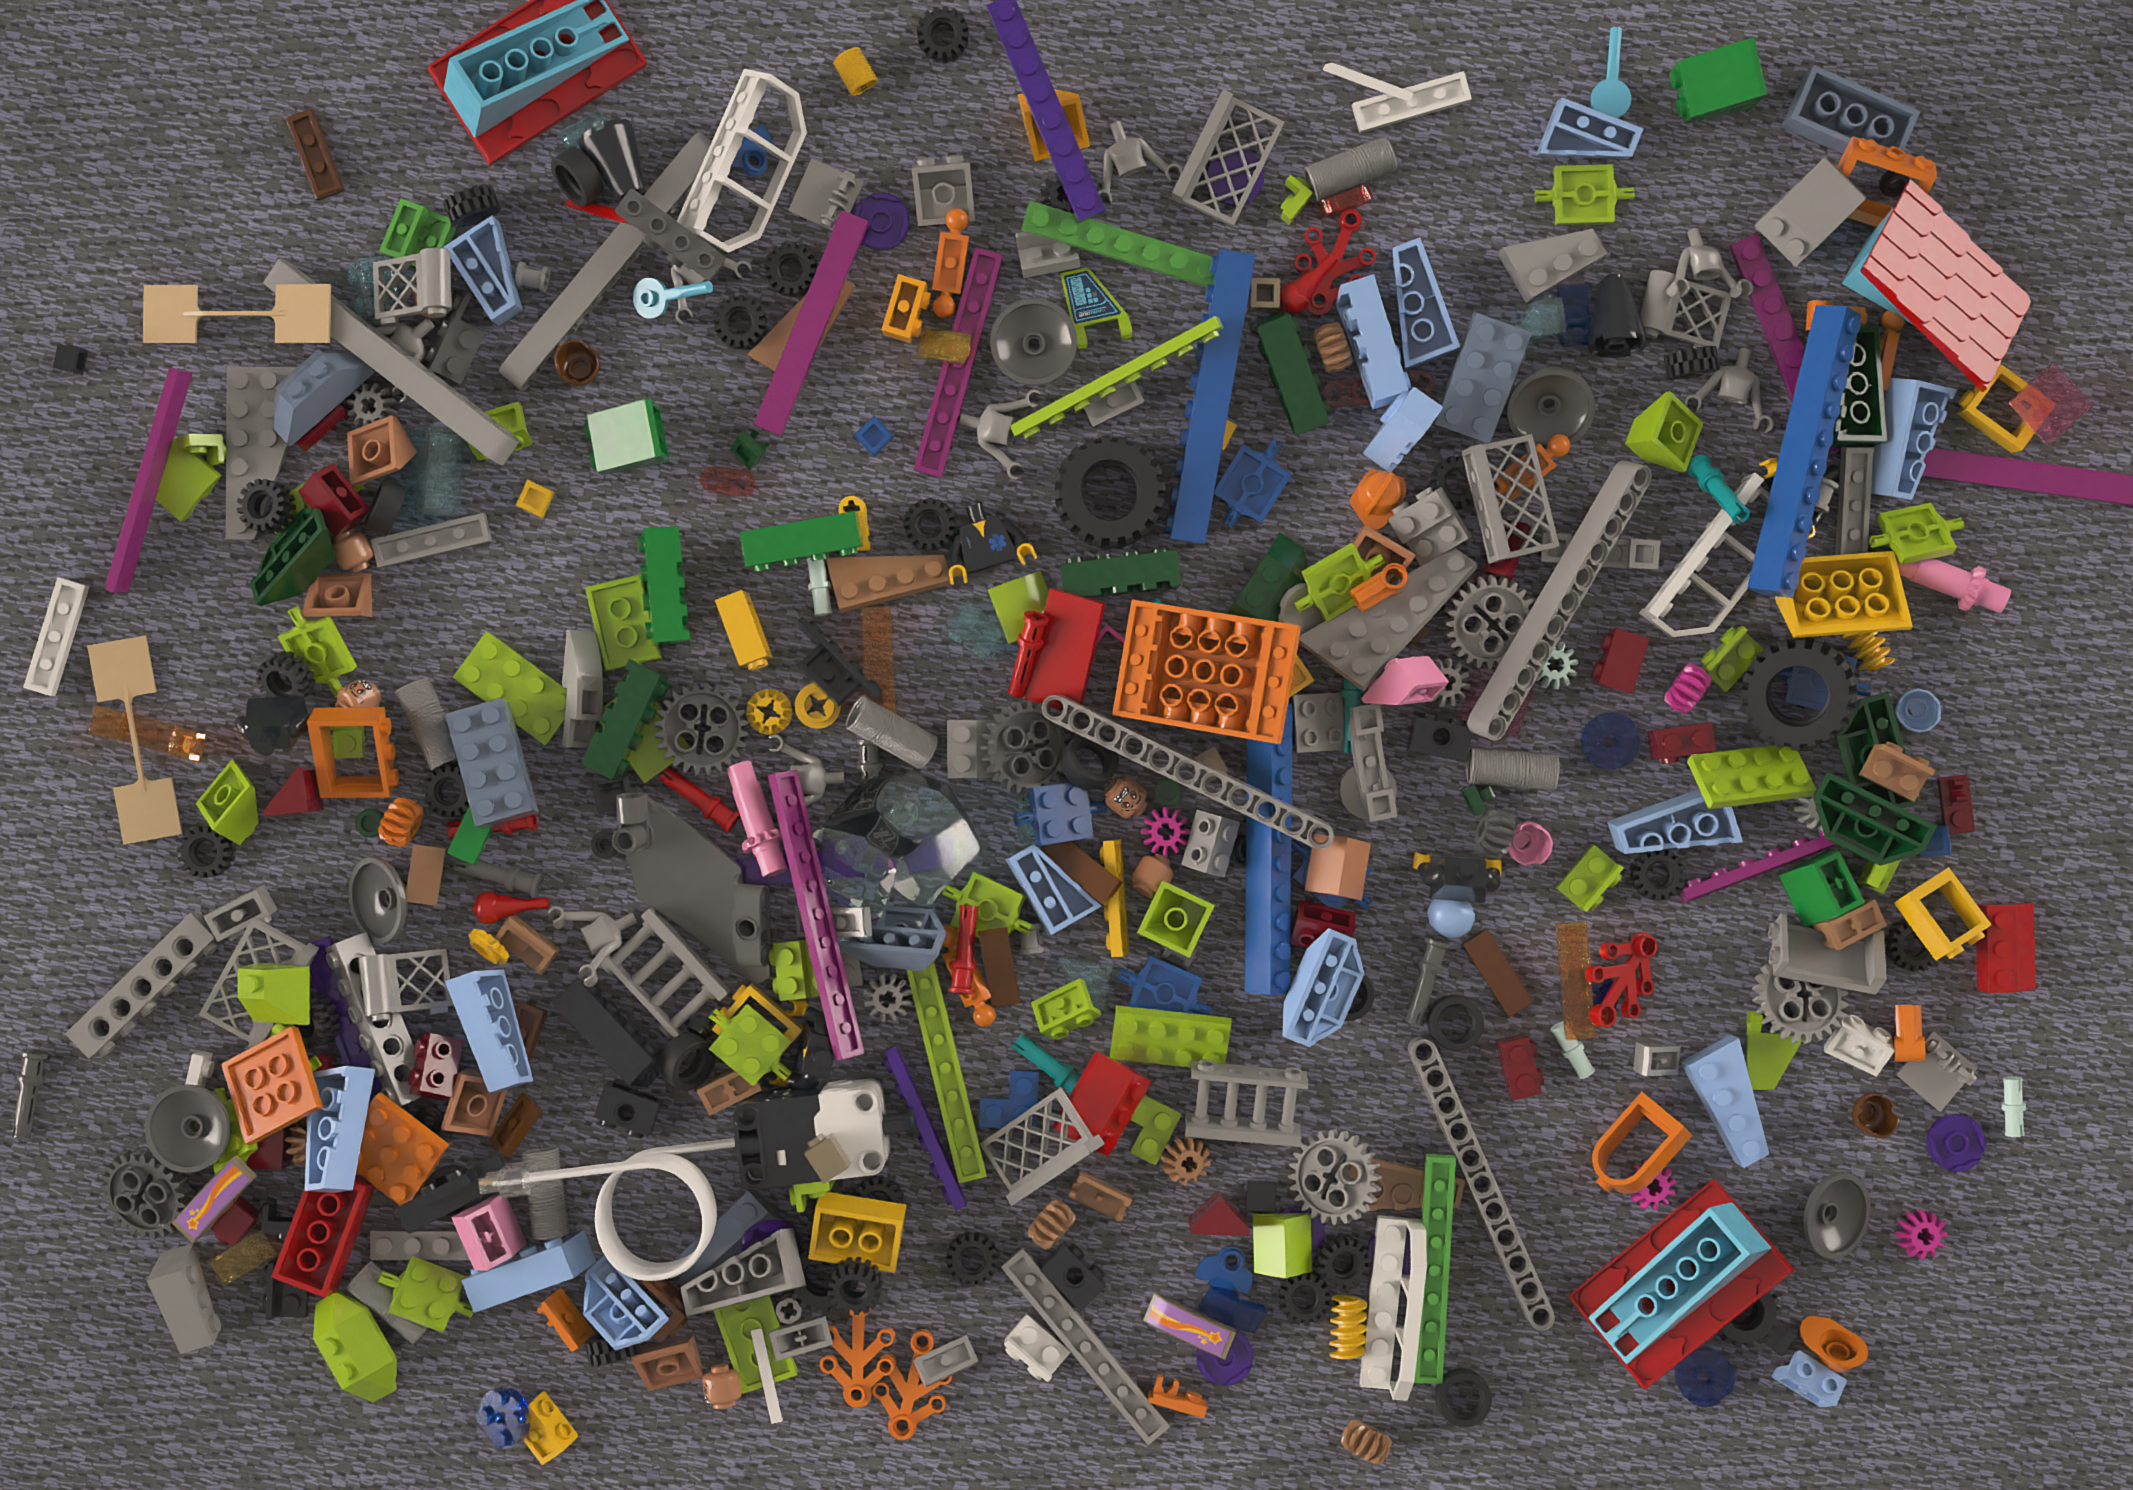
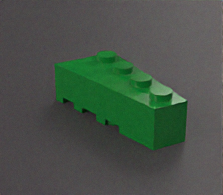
(800, 540)
(664, 586)

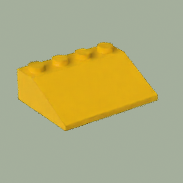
(1847, 596)

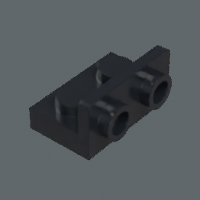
(283, 1298)

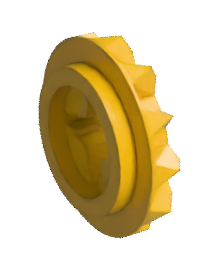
(781, 706)
(815, 719)
(488, 946)

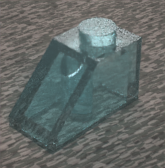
(1543, 318)

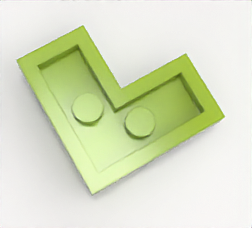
(1157, 1127)

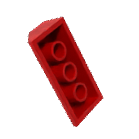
(322, 1238)

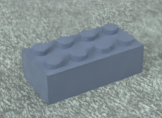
(1835, 109)
(1482, 377)
(492, 763)

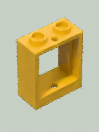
(1969, 401)
(744, 630)
(1925, 925)
(744, 993)

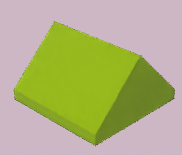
(1282, 1244)

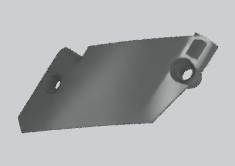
(695, 884)

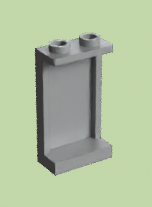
(1801, 956)

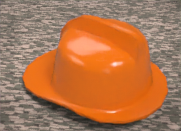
(1377, 497)
(1833, 1343)

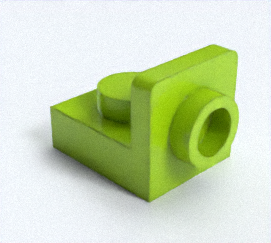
(1294, 204)
(207, 444)
(348, 741)

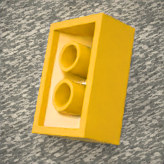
(857, 1228)

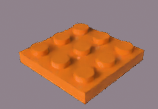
(272, 1085)
(397, 1150)

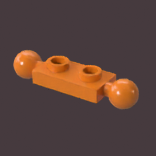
(950, 263)
(1891, 323)
(1557, 446)
(983, 1013)

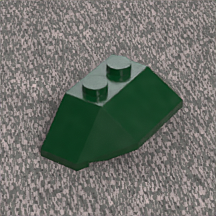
(294, 559)
(1271, 580)
(1870, 724)
(1869, 823)

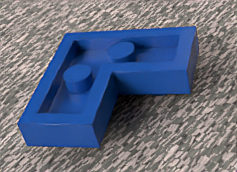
(1022, 1097)

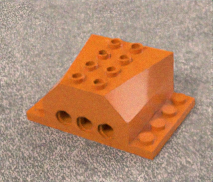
(1206, 671)

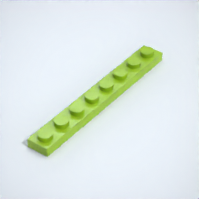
(1128, 372)
(947, 1074)

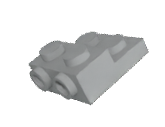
(942, 188)
(1429, 525)

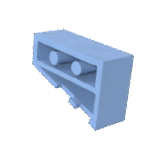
(487, 269)

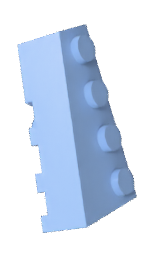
(491, 1028)
(1727, 1095)

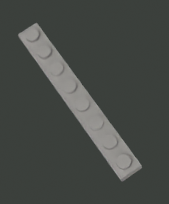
(1085, 1346)

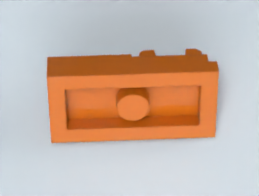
(566, 1319)
(1187, 1403)

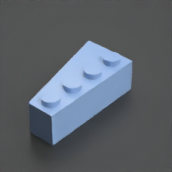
(1421, 309)
(1371, 341)
(1912, 417)
(1402, 428)
(1674, 824)
(337, 1128)
(529, 1271)

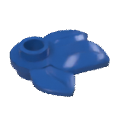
(751, 150)
(1223, 1274)

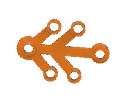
(858, 1358)
(909, 1391)

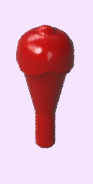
(1296, 295)
(492, 907)

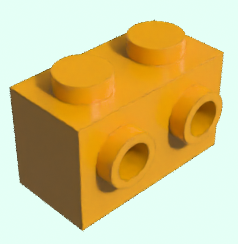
(905, 309)

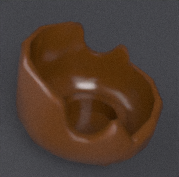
(571, 353)
(1883, 1120)

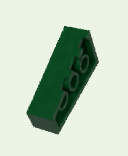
(1291, 371)
(1121, 574)

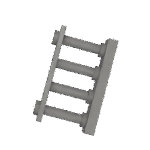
(692, 967)
(1241, 1129)

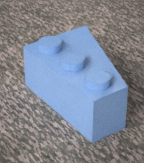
(1587, 134)
(1049, 890)

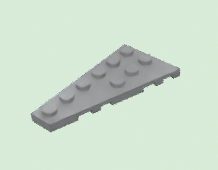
(251, 441)
(1363, 643)

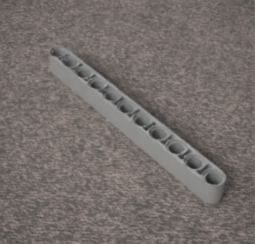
(601, 271)
(407, 373)
(1559, 599)
(1172, 771)
(1490, 1193)

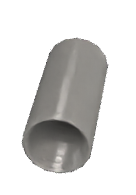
(1344, 170)
(430, 727)
(897, 736)
(1505, 768)
(552, 1220)
(379, 1298)

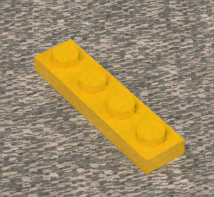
(1115, 910)

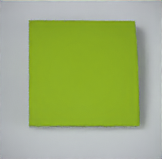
(185, 482)
(1015, 598)

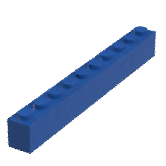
(1210, 398)
(1804, 451)
(1268, 870)

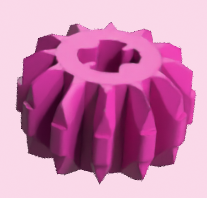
(1687, 688)
(1158, 838)
(1653, 1196)
(1913, 1226)

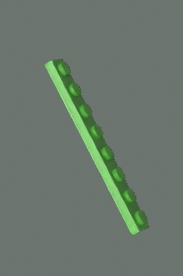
(1118, 244)
(1437, 1220)

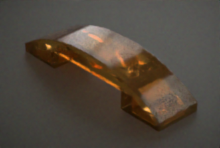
(150, 733)

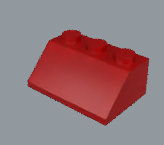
(2008, 950)
(1106, 1099)

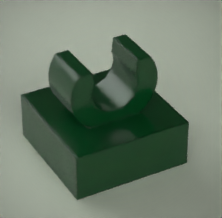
(748, 450)
(1476, 798)

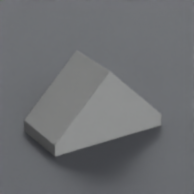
(1656, 1059)
(800, 1337)

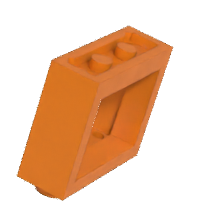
(1890, 159)
(336, 786)

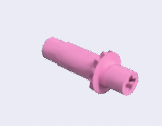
(1968, 587)
(762, 835)

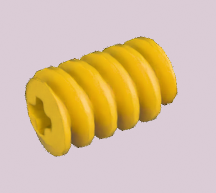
(1869, 650)
(1350, 1327)

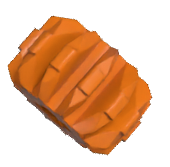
(401, 822)

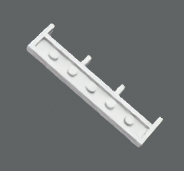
(723, 150)
(1696, 559)
(1384, 1301)

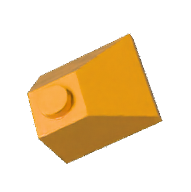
(1073, 111)

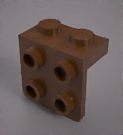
(673, 1300)

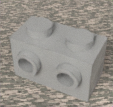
(1212, 843)
(236, 915)

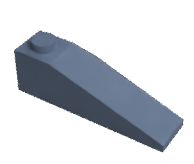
(729, 1229)

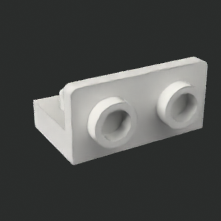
(1860, 1044)
(1036, 1348)

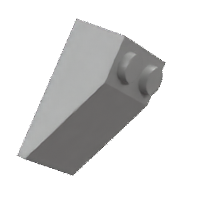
(1810, 211)
(965, 750)

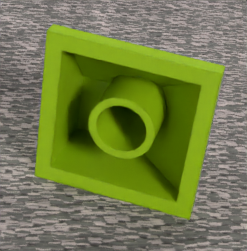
(1665, 433)
(230, 804)
(1176, 918)
(275, 992)

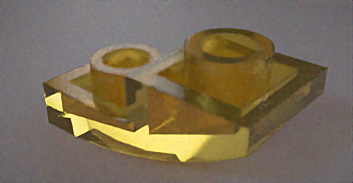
(944, 346)
(242, 1257)

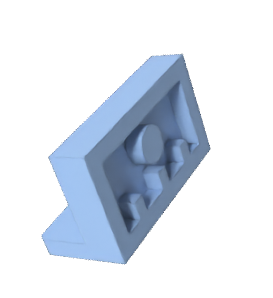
(1811, 1380)

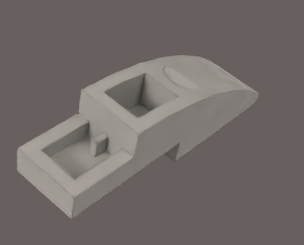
(584, 688)

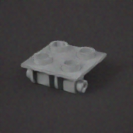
(824, 194)
(1318, 722)
(1940, 1074)

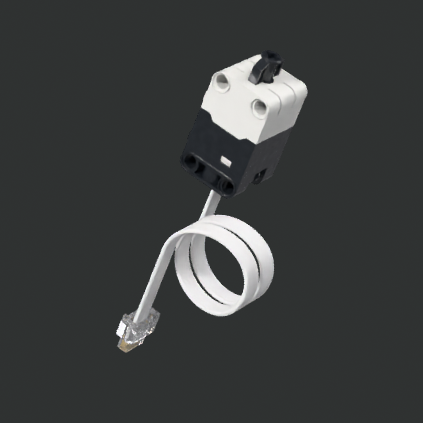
(767, 1143)

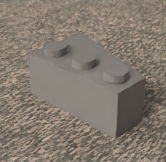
(1550, 261)
(184, 1299)

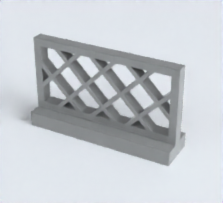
(1209, 141)
(1486, 502)
(302, 957)
(1057, 1163)

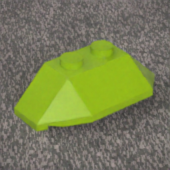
(354, 1347)

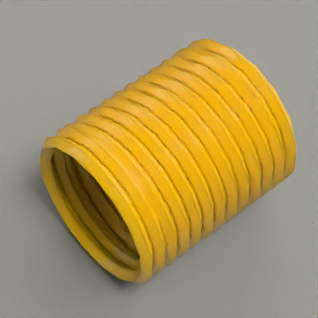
(855, 71)

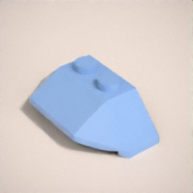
(1322, 988)
(619, 1306)

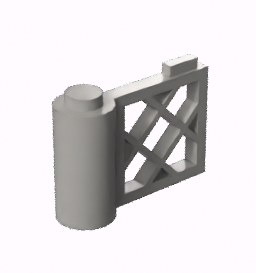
(430, 283)
(1660, 310)
(382, 989)

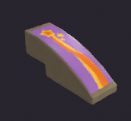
(214, 1199)
(1190, 1325)

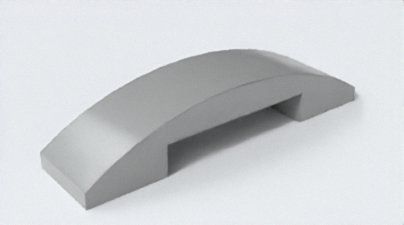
(1625, 554)
(1369, 762)

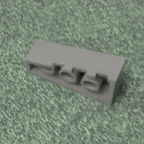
(757, 1272)

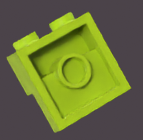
(793, 970)

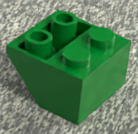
(1821, 888)

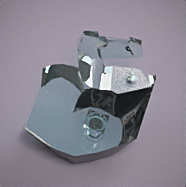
(903, 837)

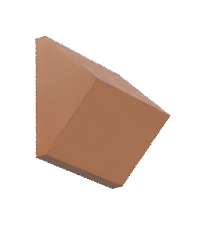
(378, 450)
(1371, 543)
(339, 596)
(1338, 868)
(472, 1106)
(669, 1362)

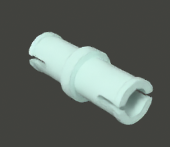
(820, 587)
(1573, 1051)
(2013, 1106)

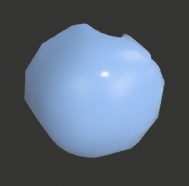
(1924, 708)
(1451, 917)

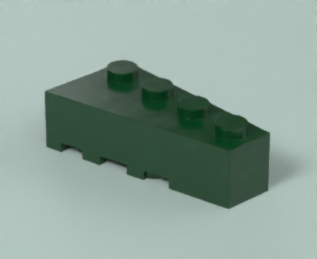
(1862, 401)
(625, 720)

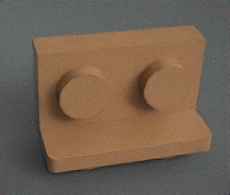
(1896, 771)

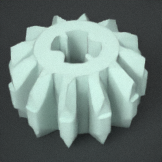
(1558, 676)

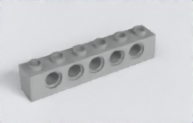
(88, 1032)
(372, 1038)

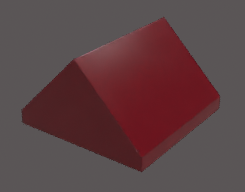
(297, 795)
(1218, 1217)

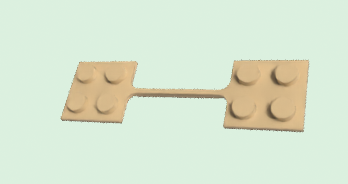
(299, 313)
(122, 672)

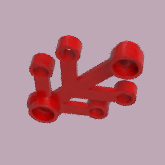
(1338, 269)
(1641, 949)

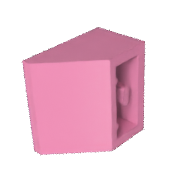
(1406, 682)
(489, 1232)

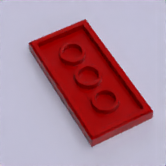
(1067, 648)

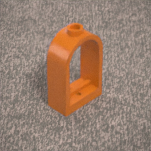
(1659, 1159)

